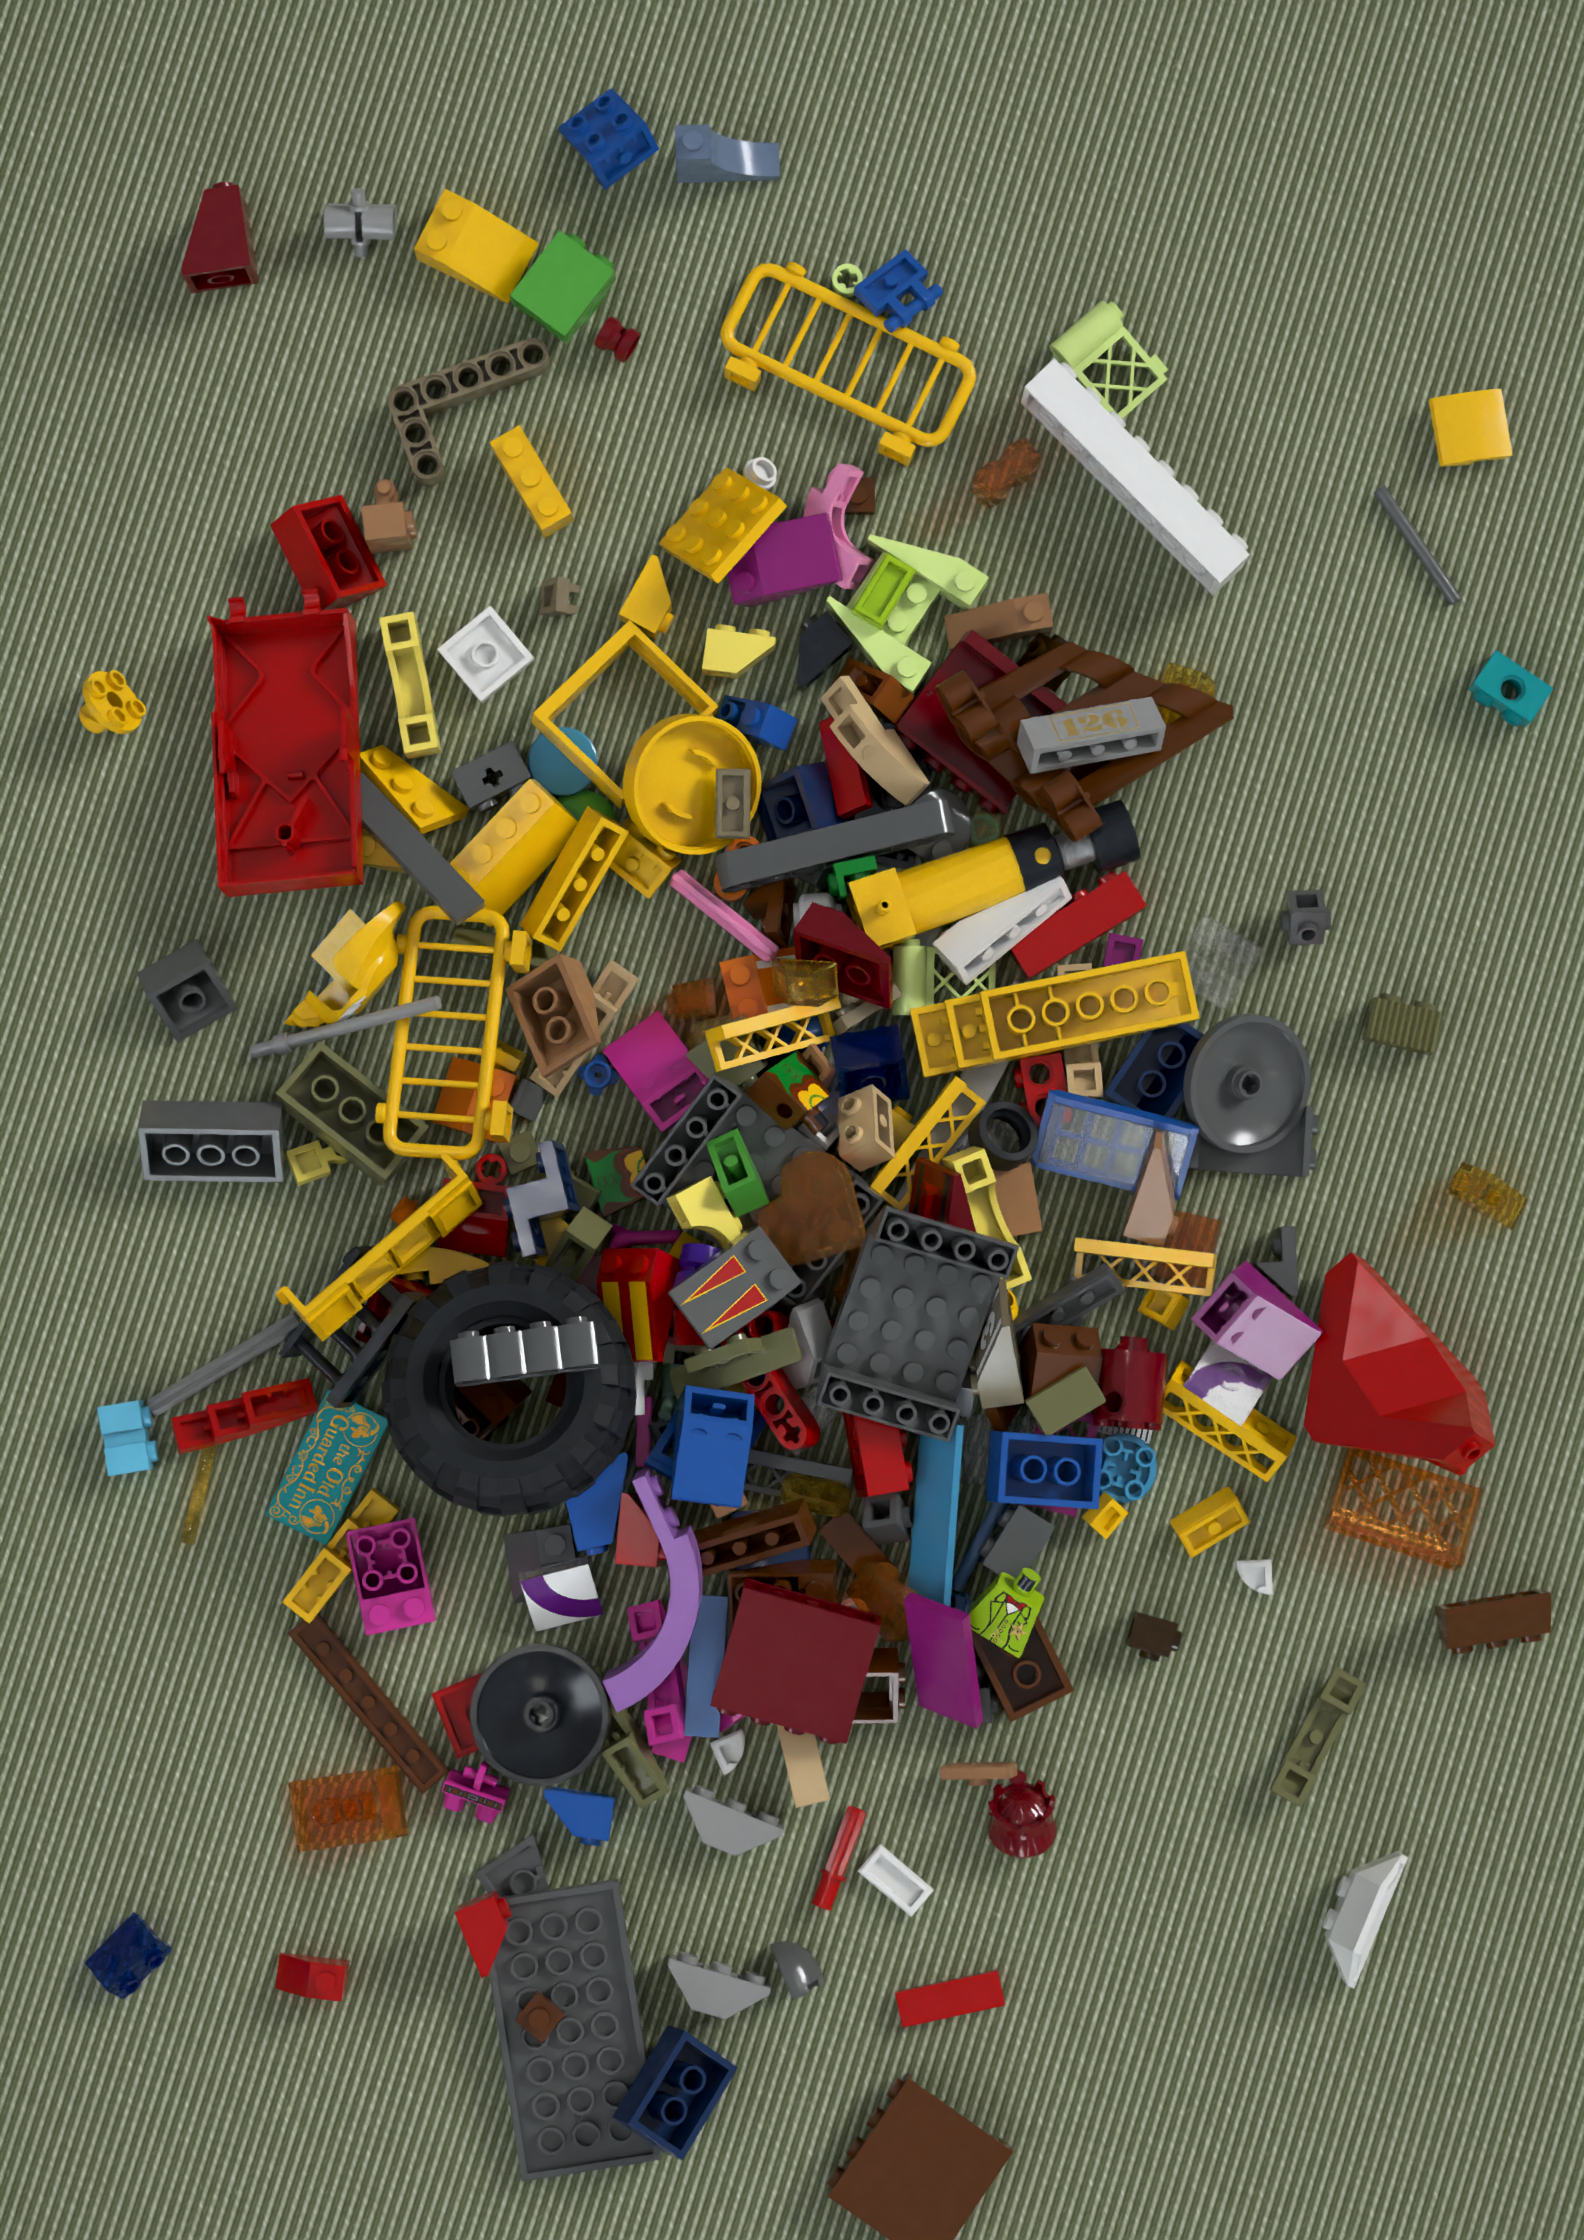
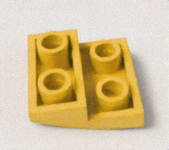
(1470, 427)

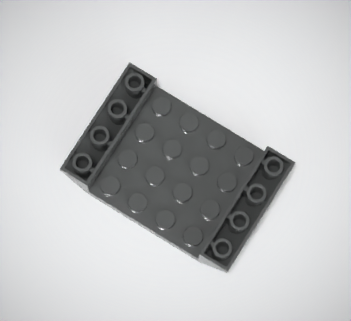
(686, 1159)
(911, 1322)

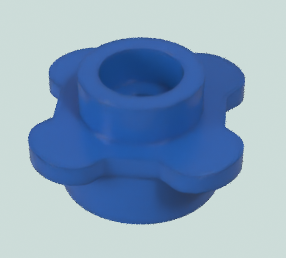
(607, 1077)

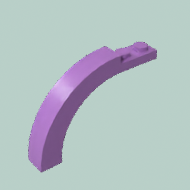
(651, 1666)

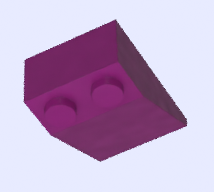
(786, 562)

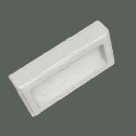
(895, 1880)

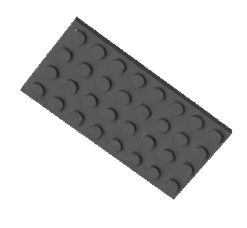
(569, 2086)

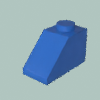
(583, 1813)

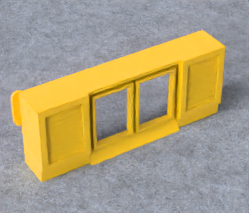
(389, 1256)

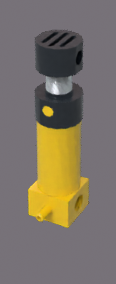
(948, 889)

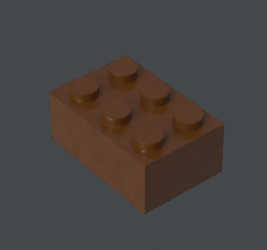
(1025, 1681)

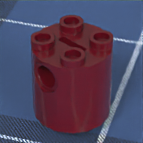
(1132, 1386)

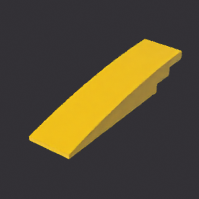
(1054, 1014)

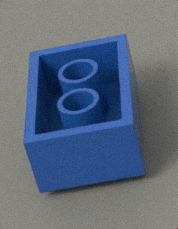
(1044, 1470)

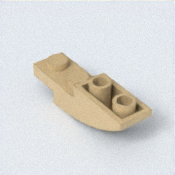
(873, 747)

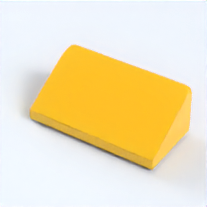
(1209, 1521)

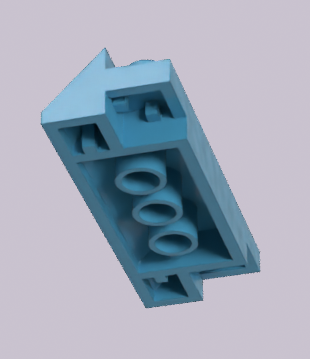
(935, 1516)

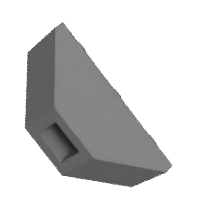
(813, 1333)
(728, 1824)
(714, 1987)

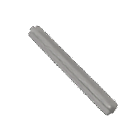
(222, 1365)

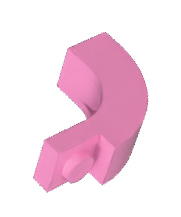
(834, 500)

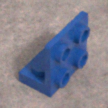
(609, 137)

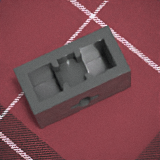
(473, 775)

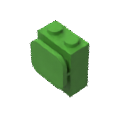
(564, 286)

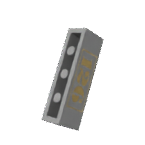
(1091, 735)

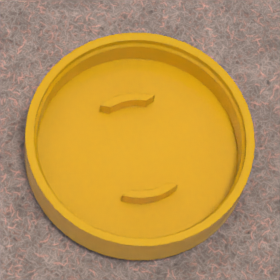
(673, 780)

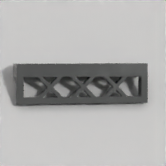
(791, 1465)

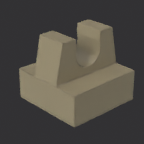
(556, 596)

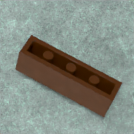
(755, 1536)

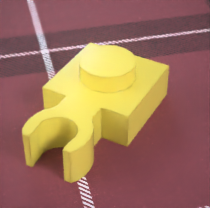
(312, 1162)

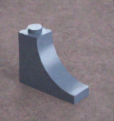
(711, 157)

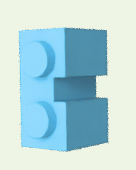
(127, 1437)

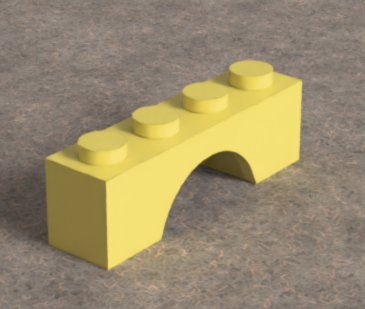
(410, 685)
(983, 1203)
(704, 1208)

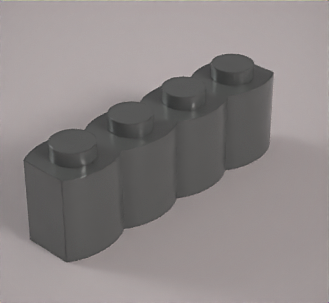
(525, 1353)

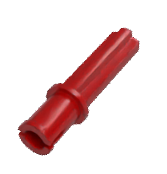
(839, 1858)

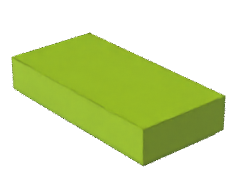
(883, 591)

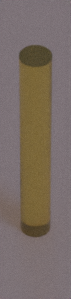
(198, 1495)

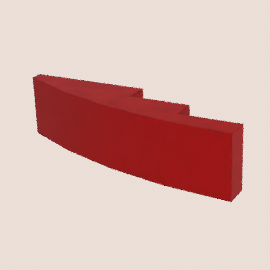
(244, 1416)

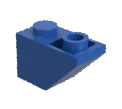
(758, 721)

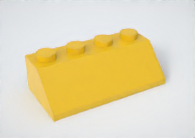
(515, 847)

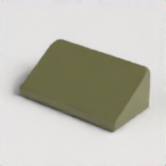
(1065, 1401)

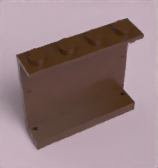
(917, 2167)

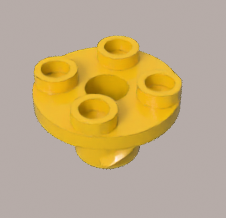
(110, 704)

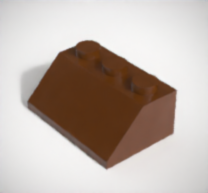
(1494, 1620)

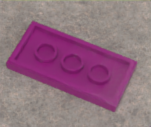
(943, 1660)

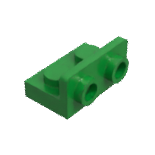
(849, 871)

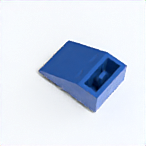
(711, 1446)

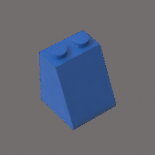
(596, 1511)

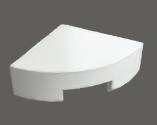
(1256, 1574)
(729, 1750)

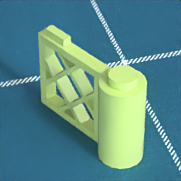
(1091, 338)
(915, 973)

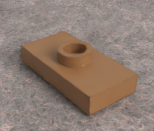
(978, 1772)

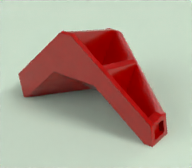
(1388, 1379)

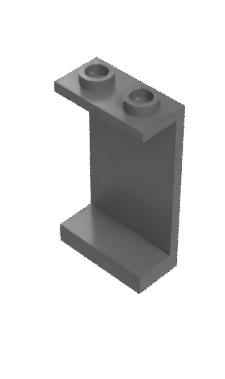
(1286, 1158)

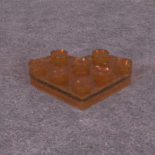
(816, 1210)

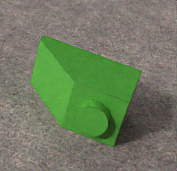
(737, 1173)

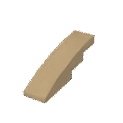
(610, 994)
(804, 1768)

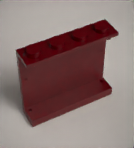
(935, 737)
(796, 1662)

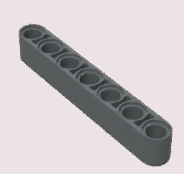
(834, 844)

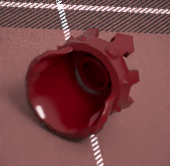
(1022, 1818)

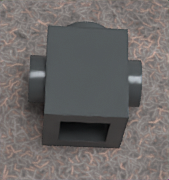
(887, 1518)

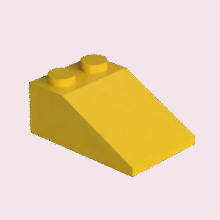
(475, 247)

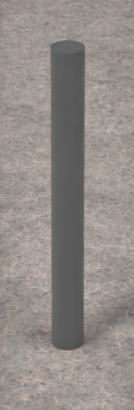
(1417, 545)

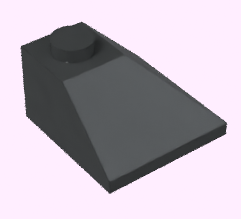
(536, 1550)

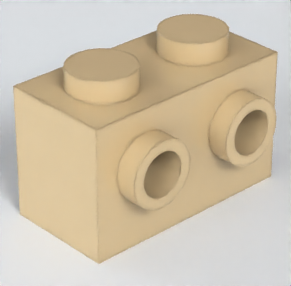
(865, 1128)

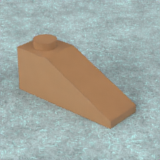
(1002, 620)
(1153, 1203)

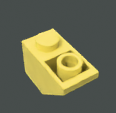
(734, 653)

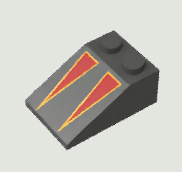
(734, 1286)

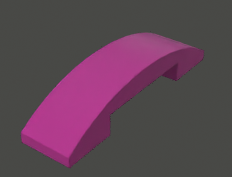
(666, 1702)

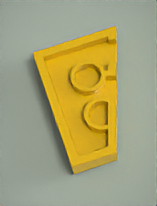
(410, 791)

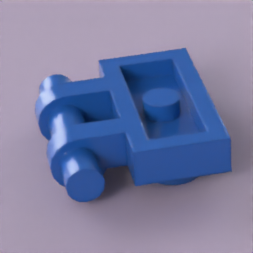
(892, 282)

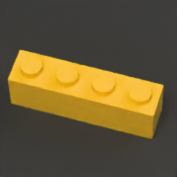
(574, 878)

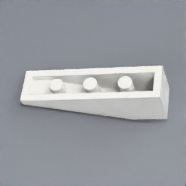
(989, 934)

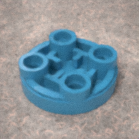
(554, 769)
(1126, 1467)

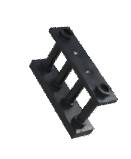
(366, 1359)

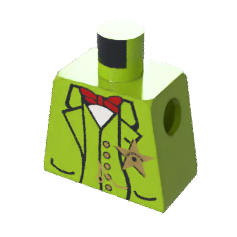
(1007, 1610)

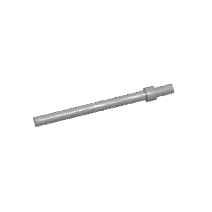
(287, 1042)

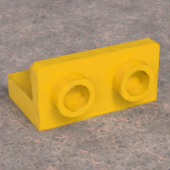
(643, 862)

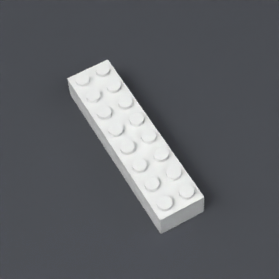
(1134, 476)

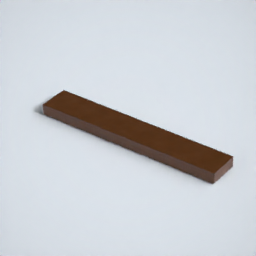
(369, 1703)

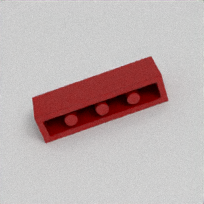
(1078, 923)

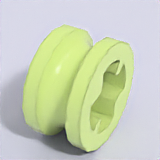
(853, 271)

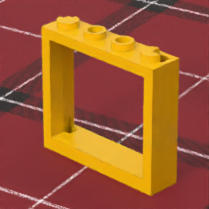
(626, 637)

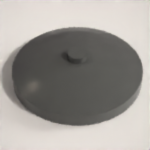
(1247, 1083)

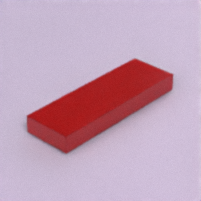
(846, 775)
(950, 1998)

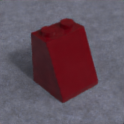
(221, 242)

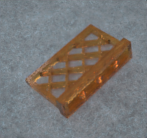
(1394, 1537)

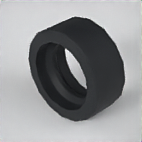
(1019, 1120)

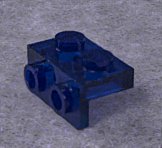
(128, 1957)

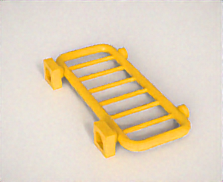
(895, 445)
(498, 1120)

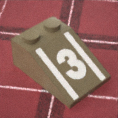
(997, 1356)

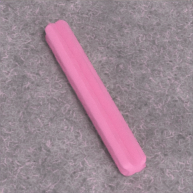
(724, 916)

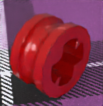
(493, 1158)

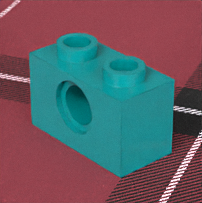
(1530, 689)

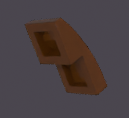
(852, 1542)

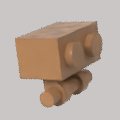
(388, 523)

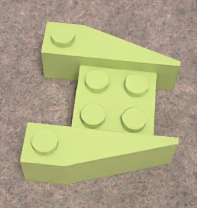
(935, 576)

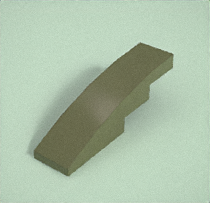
(632, 1758)

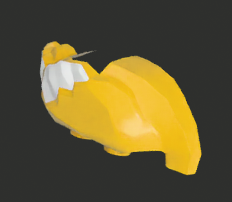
(358, 960)

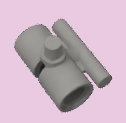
(360, 221)

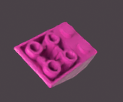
(657, 1070)
(390, 1576)

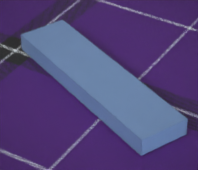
(704, 1665)

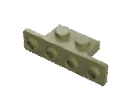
(737, 1361)

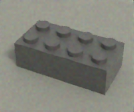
(212, 1141)

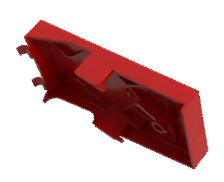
(286, 750)

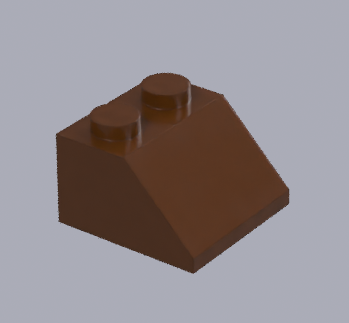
(1055, 1351)

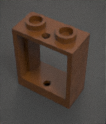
(883, 1706)

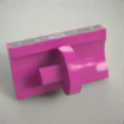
(477, 1788)

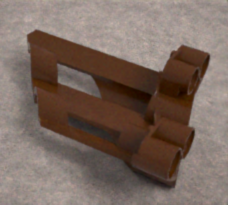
(991, 717)

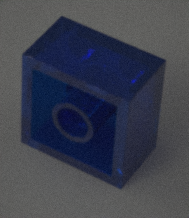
(871, 1058)

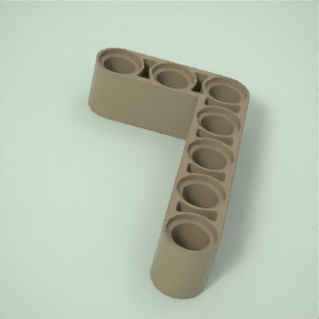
(456, 395)

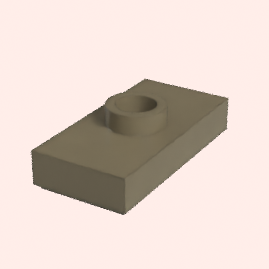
(732, 804)

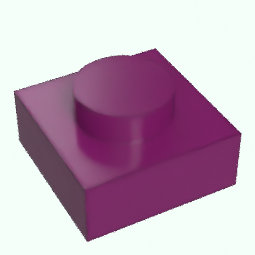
(1122, 949)

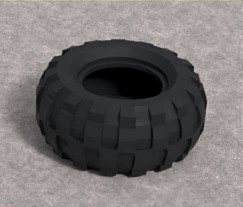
(521, 1475)

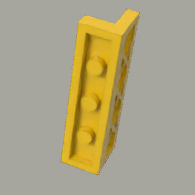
(765, 1021)
(921, 1131)
(1152, 1254)
(1257, 1433)

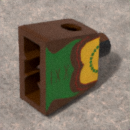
(791, 1094)
(613, 1173)

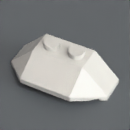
(1360, 1912)

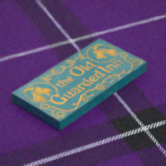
(327, 1469)

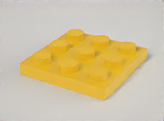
(722, 524)

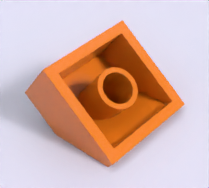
(463, 1100)

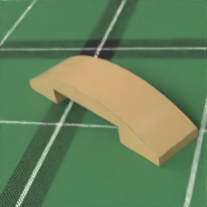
(1082, 1062)

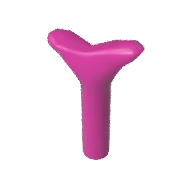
(623, 1237)

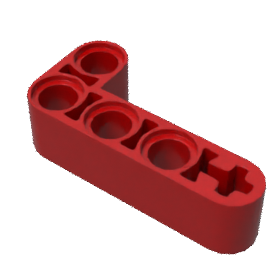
(776, 1385)

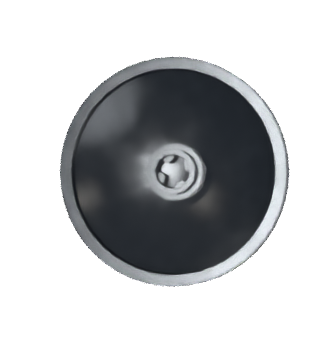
(540, 1714)

